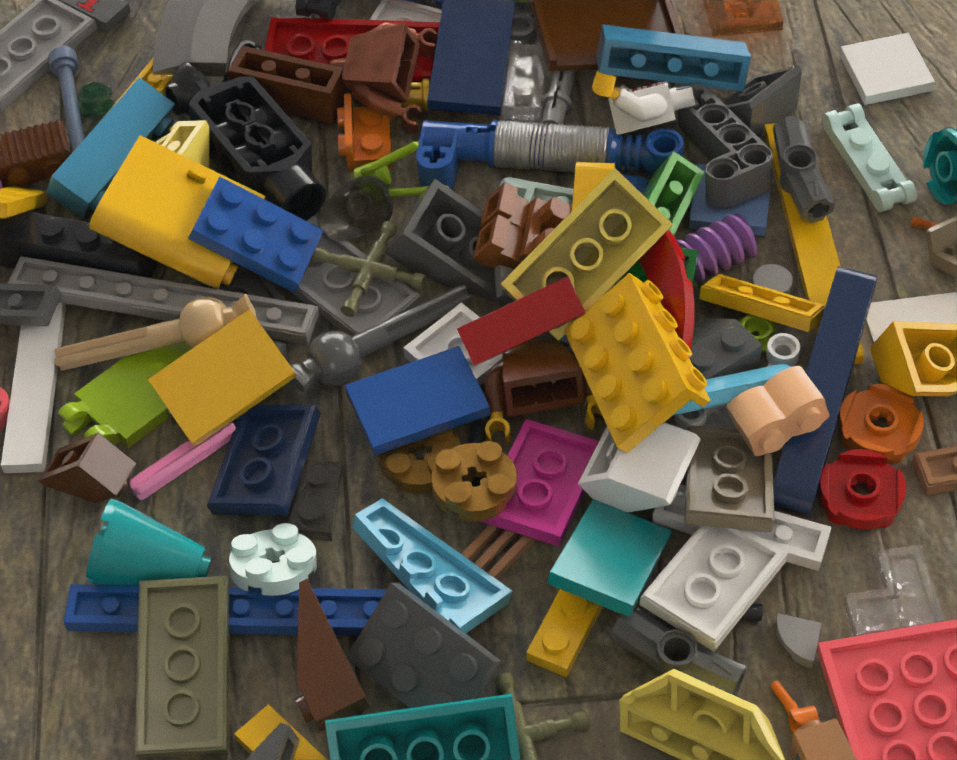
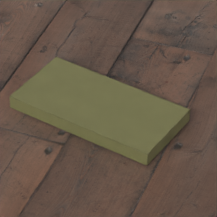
(182, 667)

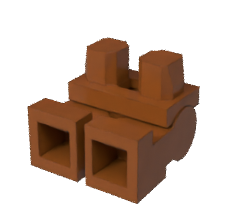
(515, 226)

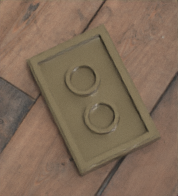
(728, 483)

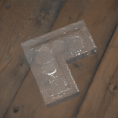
(904, 601)

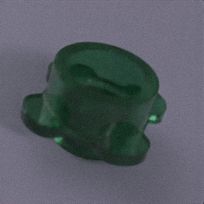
(95, 99)

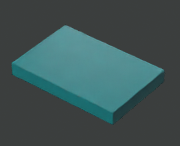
(610, 557)

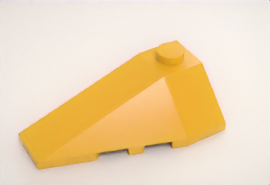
(918, 357)

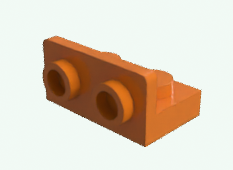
(365, 136)

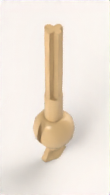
(196, 323)

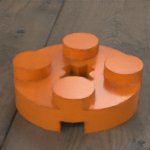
(887, 402)

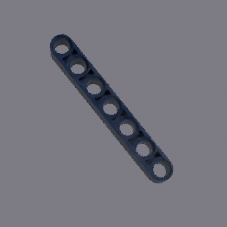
(830, 371)

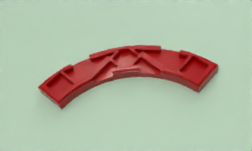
(667, 271)

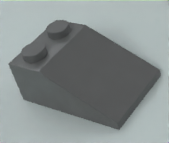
(441, 241)

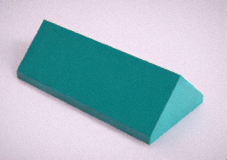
(443, 731)

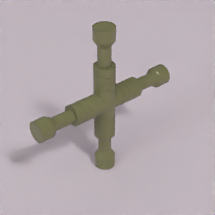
(369, 268)
(540, 730)

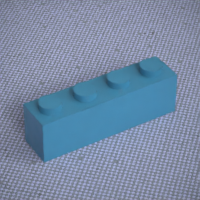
(672, 57)
(95, 162)

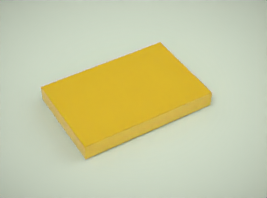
(222, 378)

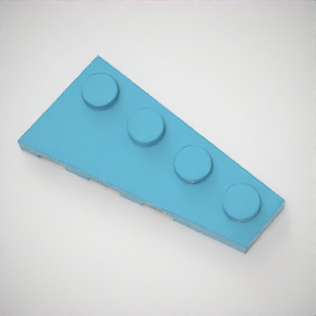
(431, 567)

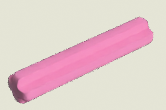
(177, 463)

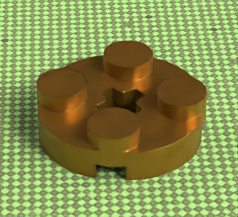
(474, 460)
(414, 474)

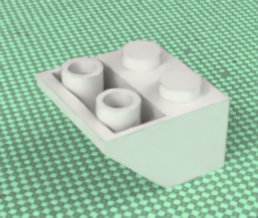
(643, 476)

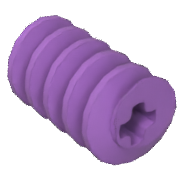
(720, 244)

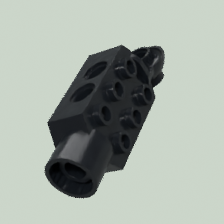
(251, 138)

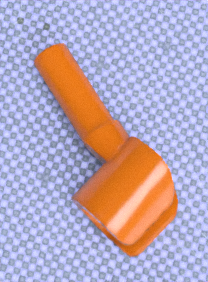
(796, 715)

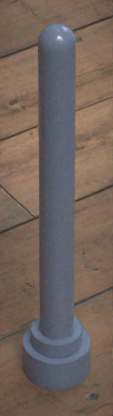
(64, 65)

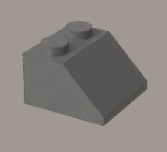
(724, 348)

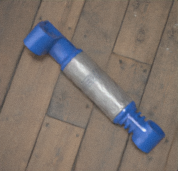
(536, 147)

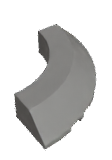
(197, 35)

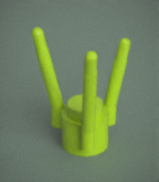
(380, 169)

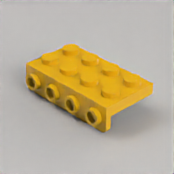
(635, 361)

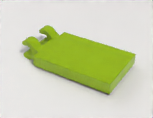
(122, 398)

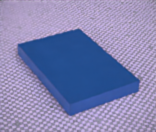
(417, 400)

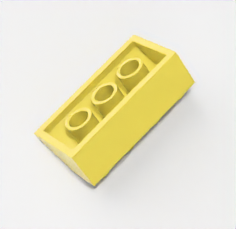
(592, 244)

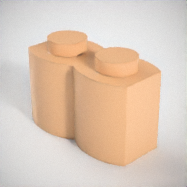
(778, 410)

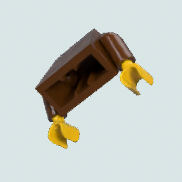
(534, 380)

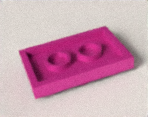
(548, 475)

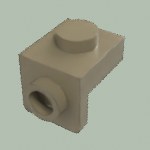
(943, 246)

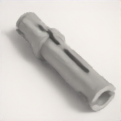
(558, 101)

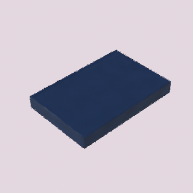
(264, 460)

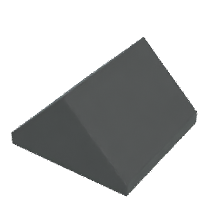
(766, 98)

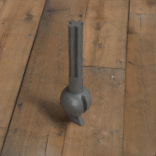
(337, 357)

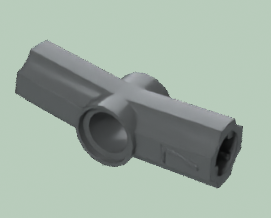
(799, 170)
(656, 642)

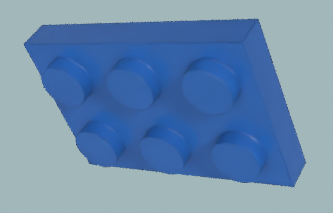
(256, 234)

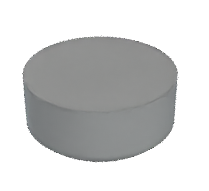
(774, 278)

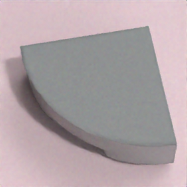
(798, 638)

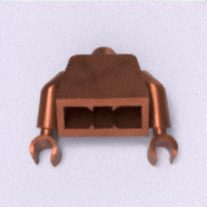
(382, 69)

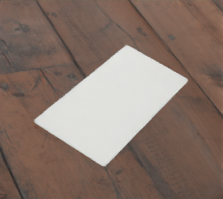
(930, 308)

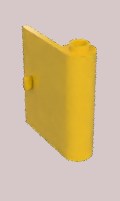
(156, 207)

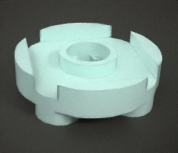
(253, 554)

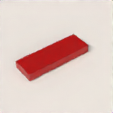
(521, 321)

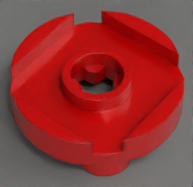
(862, 511)

